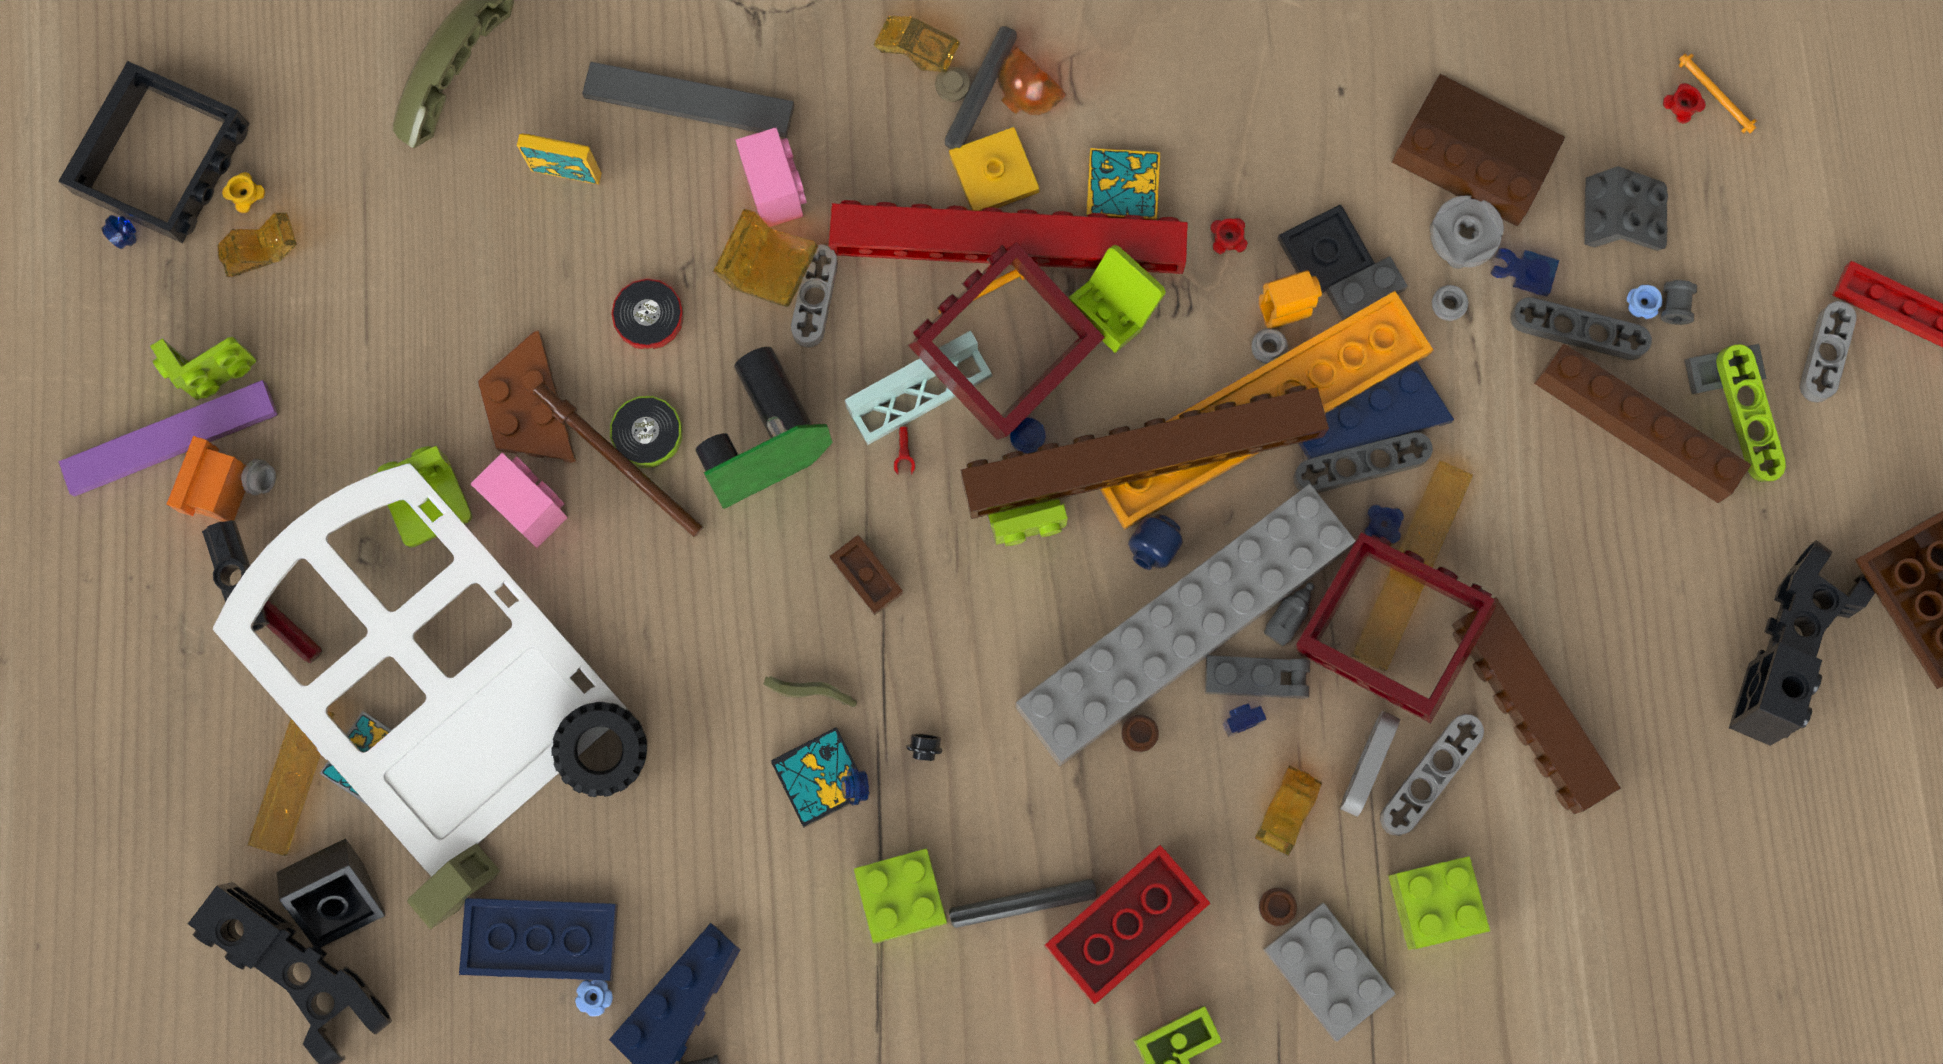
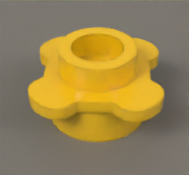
(236, 185)

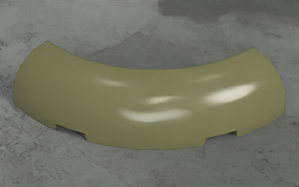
(439, 62)

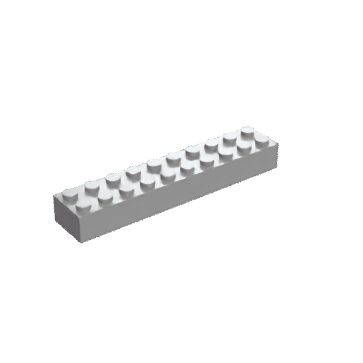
(1184, 624)

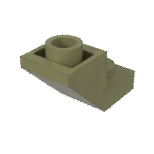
(451, 885)

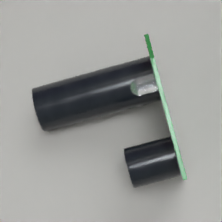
(793, 440)

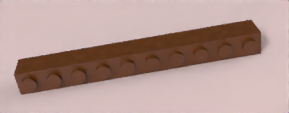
(1143, 452)

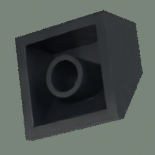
(329, 894)

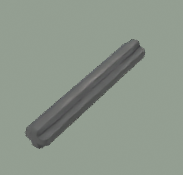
(980, 88)
(1023, 903)

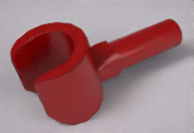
(904, 452)

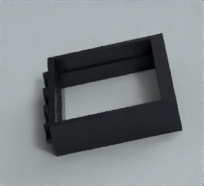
(110, 125)

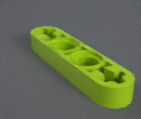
(1744, 415)

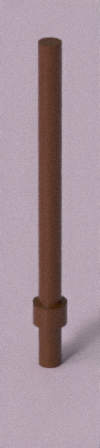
(566, 413)

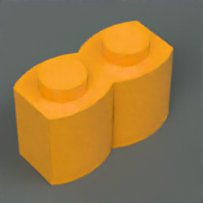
(1289, 299)

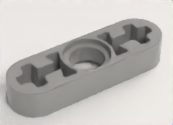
(819, 322)
(1841, 342)
(1369, 763)

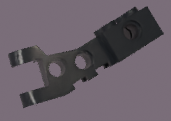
(1786, 675)
(272, 950)

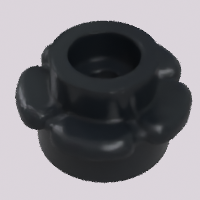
(924, 746)

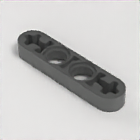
(1581, 323)
(1363, 466)

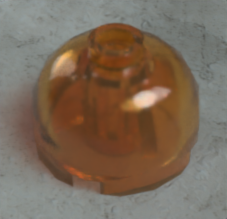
(1027, 85)

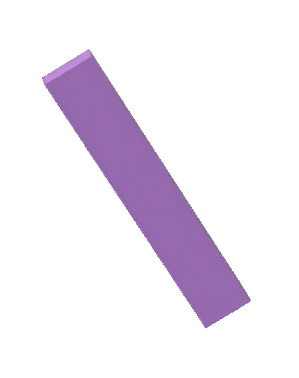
(167, 438)

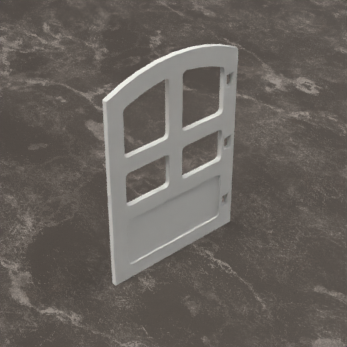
(479, 736)

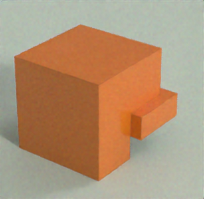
(208, 483)

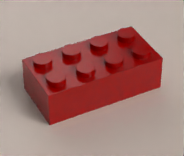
(1127, 924)

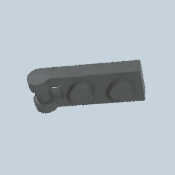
(1256, 677)

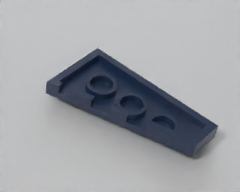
(1386, 410)

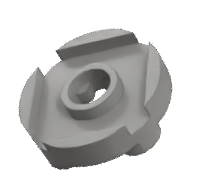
(1459, 250)

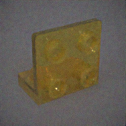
(764, 260)

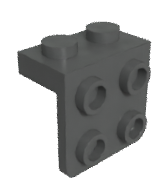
(1625, 208)

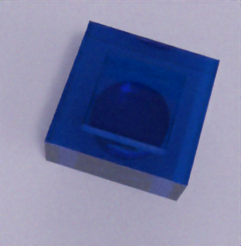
(1243, 719)

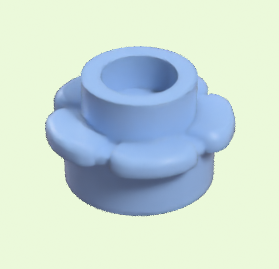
(1648, 293)
(603, 1000)

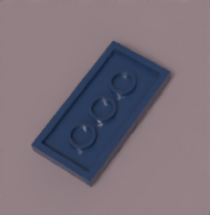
(538, 939)

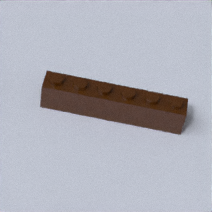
(1642, 424)
(1538, 712)

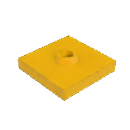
(994, 170)

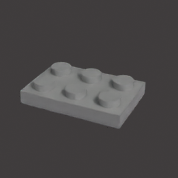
(1329, 972)

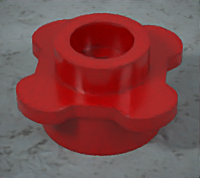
(1691, 96)
(1235, 228)

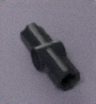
(227, 556)

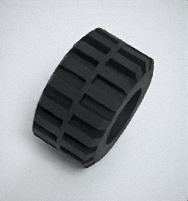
(599, 782)

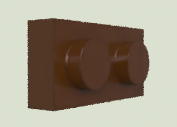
(866, 574)

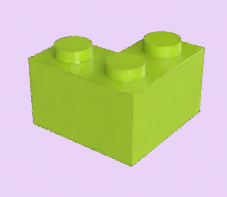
(1179, 1038)

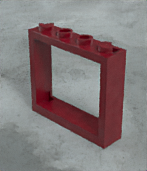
(997, 424)
(1412, 566)

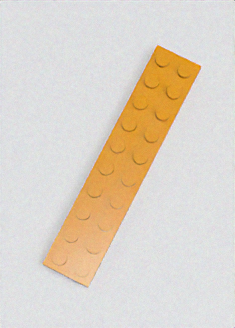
(1337, 361)

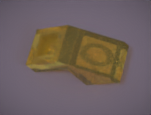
(922, 43)
(255, 248)
(1288, 810)

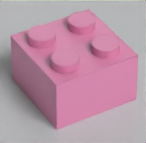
(772, 176)
(514, 493)

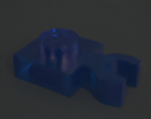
(1531, 272)

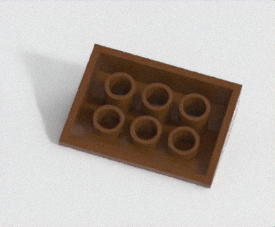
(1478, 149)
(1910, 586)

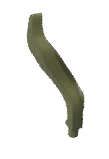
(799, 690)

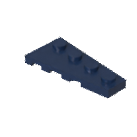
(672, 1009)

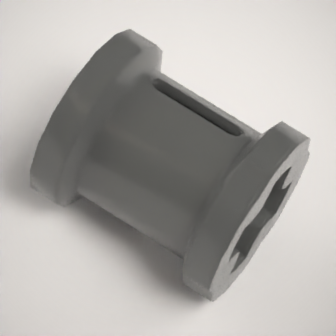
(1679, 302)

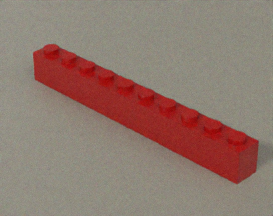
(974, 235)

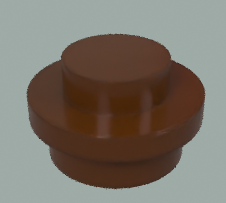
(1140, 733)
(1277, 906)

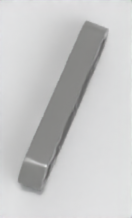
(1428, 771)

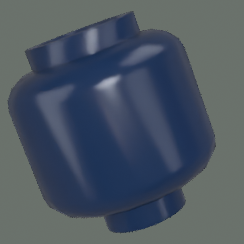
(1155, 542)

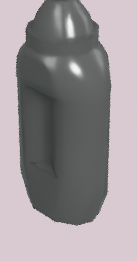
(1289, 616)

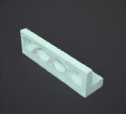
(904, 381)

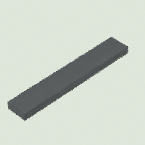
(687, 99)

